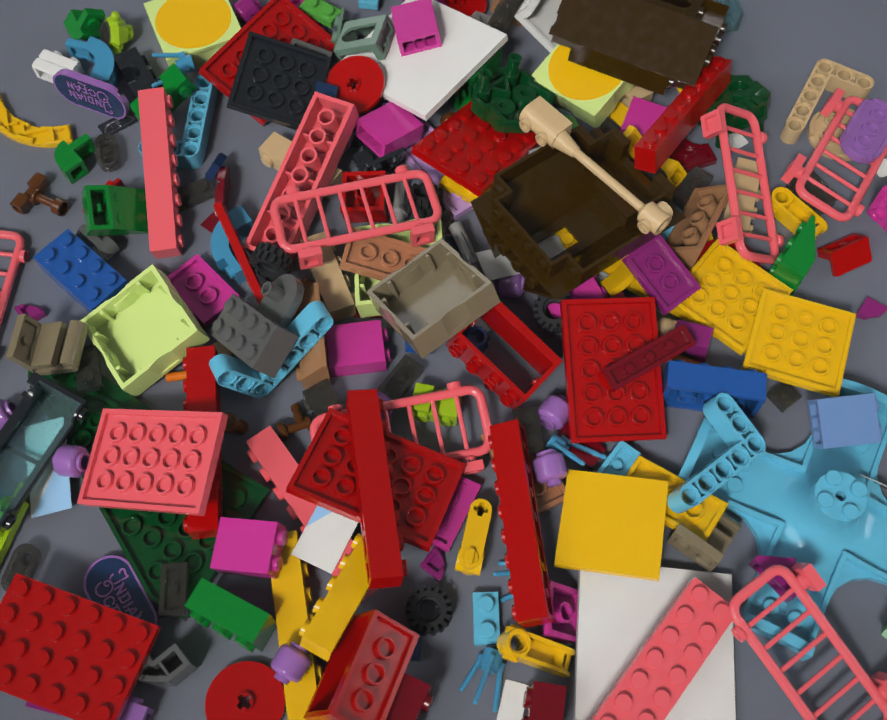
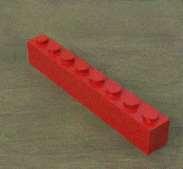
(681, 116)
(203, 396)
(374, 490)
(521, 525)

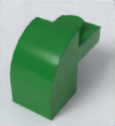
(84, 23)
(71, 157)

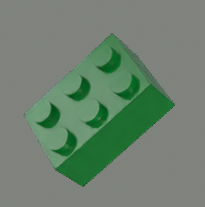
(230, 616)

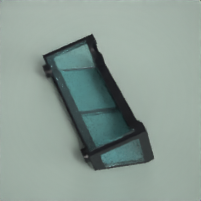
(31, 439)

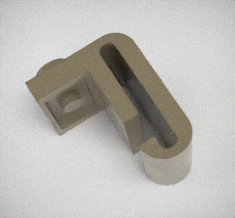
(47, 346)
(705, 553)

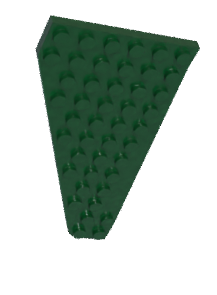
(156, 536)

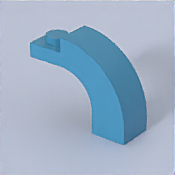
(99, 54)
(222, 249)

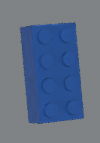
(79, 271)
(694, 384)

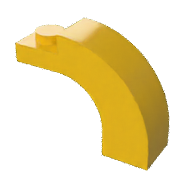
(672, 168)

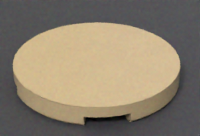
(817, 129)

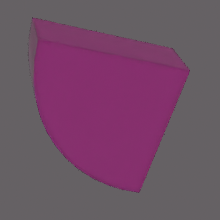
(871, 309)
(33, 311)
(434, 564)

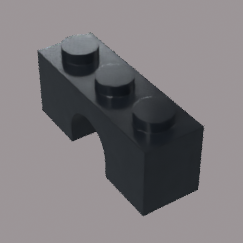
(134, 67)

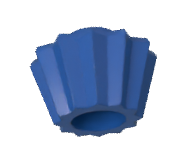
(477, 337)

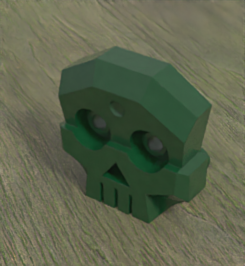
(504, 93)
(744, 94)

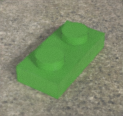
(320, 11)

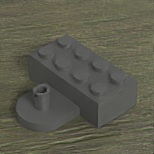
(261, 332)

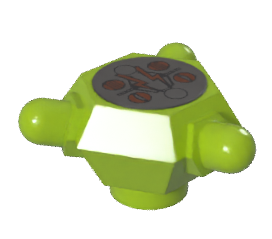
(116, 32)

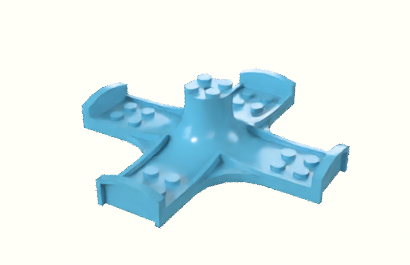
(810, 510)

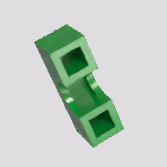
(176, 84)

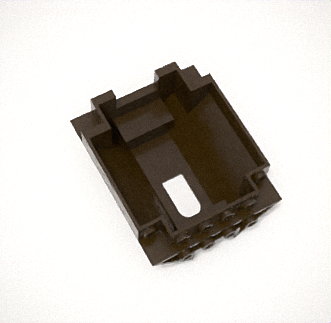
(642, 40)
(558, 192)

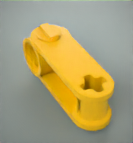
(792, 211)
(472, 548)
(535, 651)

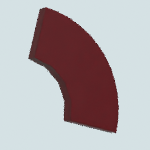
(223, 187)

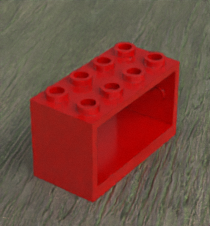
(521, 339)
(364, 670)

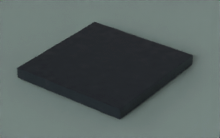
(276, 80)

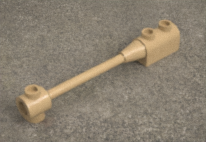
(555, 130)

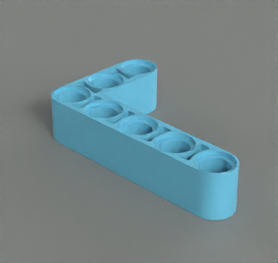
(193, 146)
(238, 376)
(743, 445)

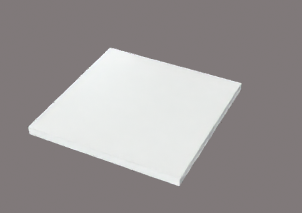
(431, 77)
(616, 620)

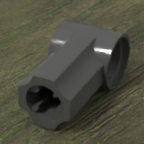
(101, 245)

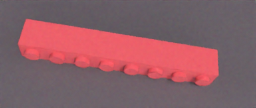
(160, 173)
(279, 467)

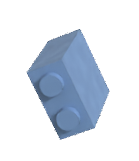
(844, 421)

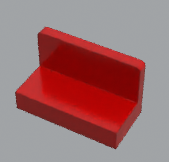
(847, 253)

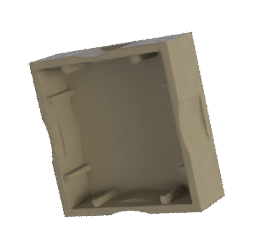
(433, 297)

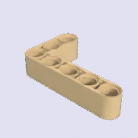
(826, 76)

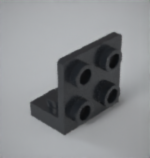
(369, 161)

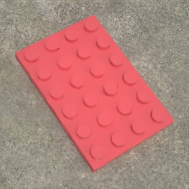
(153, 460)

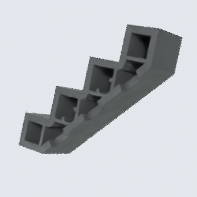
(168, 668)

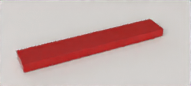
(239, 250)

